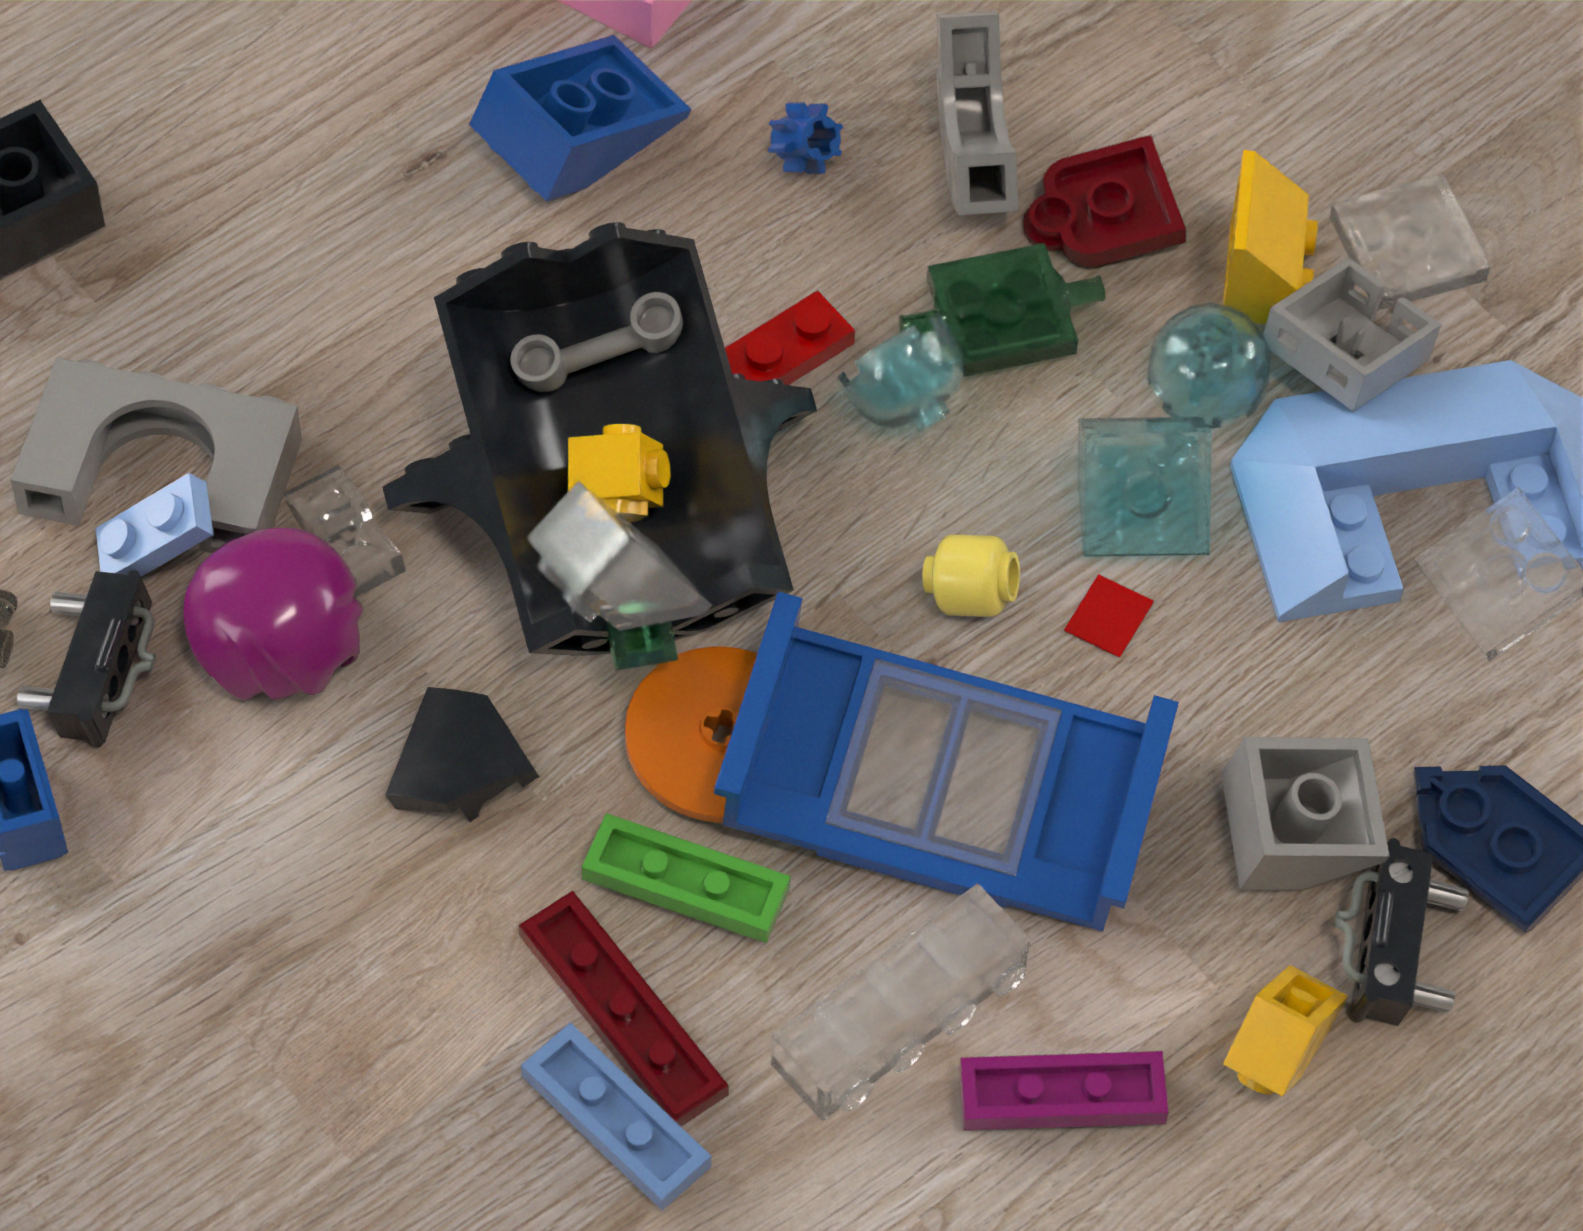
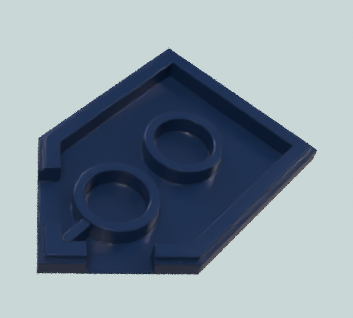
(1500, 839)

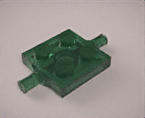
(1006, 307)

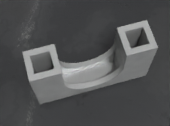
(97, 409)

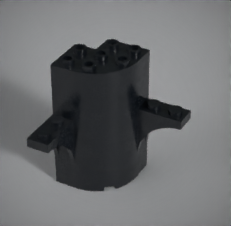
(516, 457)

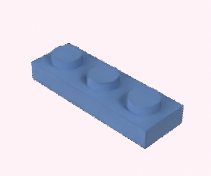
(616, 1116)

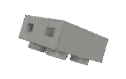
(1333, 311)

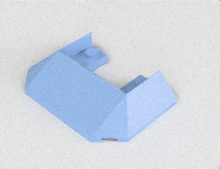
(1317, 465)

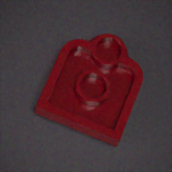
(1106, 205)

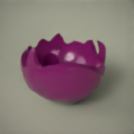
(273, 614)

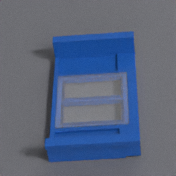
(941, 774)

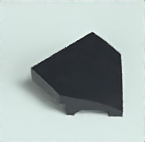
(457, 756)

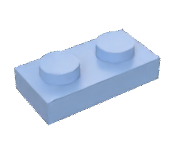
(156, 528)

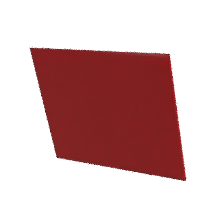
(1109, 615)

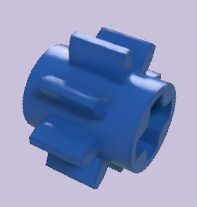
(805, 138)

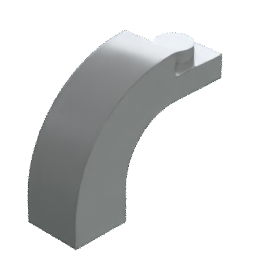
(972, 116)

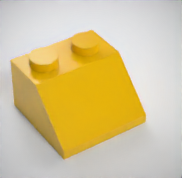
(1266, 239)

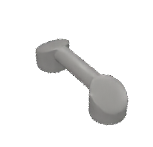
(654, 327)

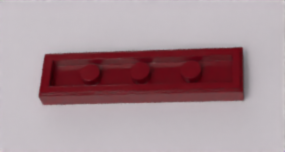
(623, 1009)

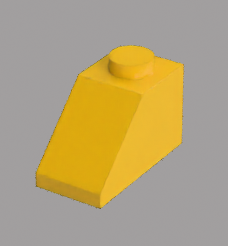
(1283, 1031)

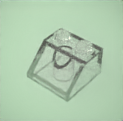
(611, 565)

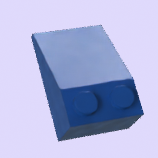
(575, 114)

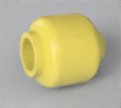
(972, 575)

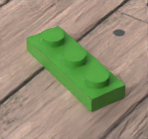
(686, 877)

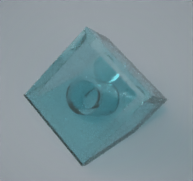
(1144, 486)

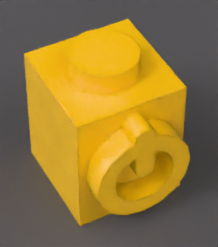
(620, 469)

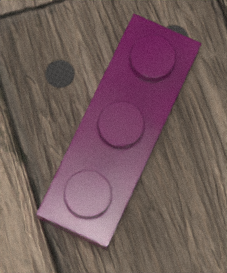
(1063, 1090)

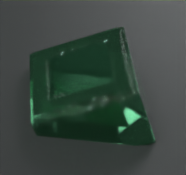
(642, 646)

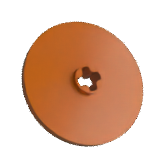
(674, 724)

